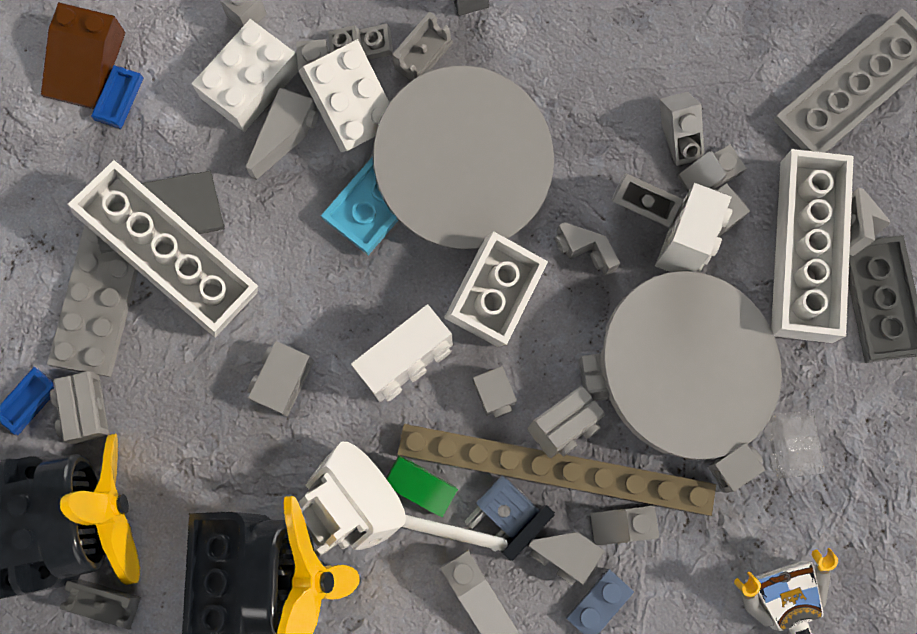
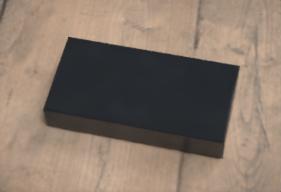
(526, 535)

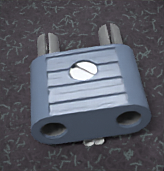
(506, 507)

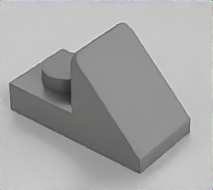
(713, 169)
(866, 221)
(624, 525)

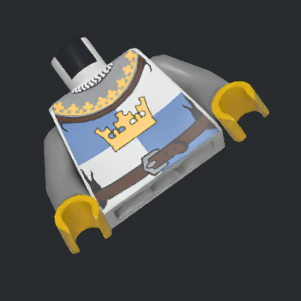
(789, 594)

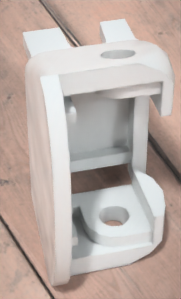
(350, 494)

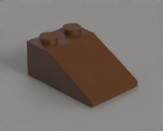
(80, 54)

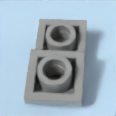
(374, 40)

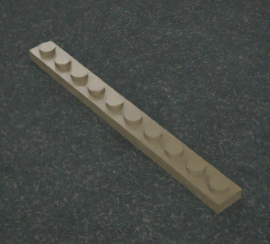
(558, 471)

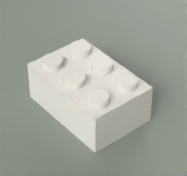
(246, 75)
(346, 94)
(695, 230)
(496, 289)
(404, 354)

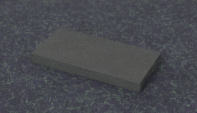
(191, 198)
(884, 300)

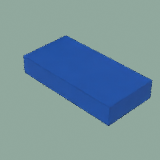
(117, 97)
(25, 401)

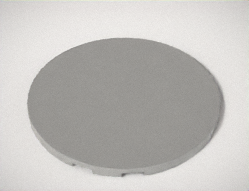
(463, 156)
(691, 365)

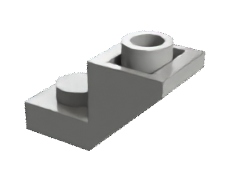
(578, 241)

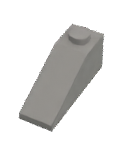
(283, 129)
(477, 596)

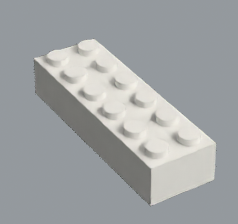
(812, 246)
(163, 248)

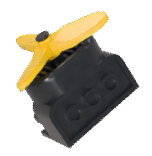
(62, 522)
(257, 574)

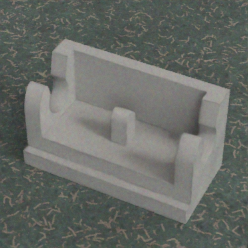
(422, 48)

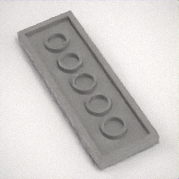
(853, 86)
(93, 310)

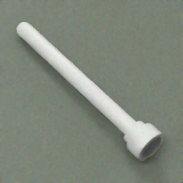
(455, 533)

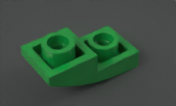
(421, 486)

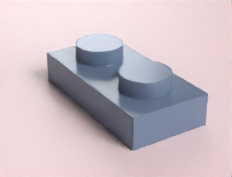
(600, 604)

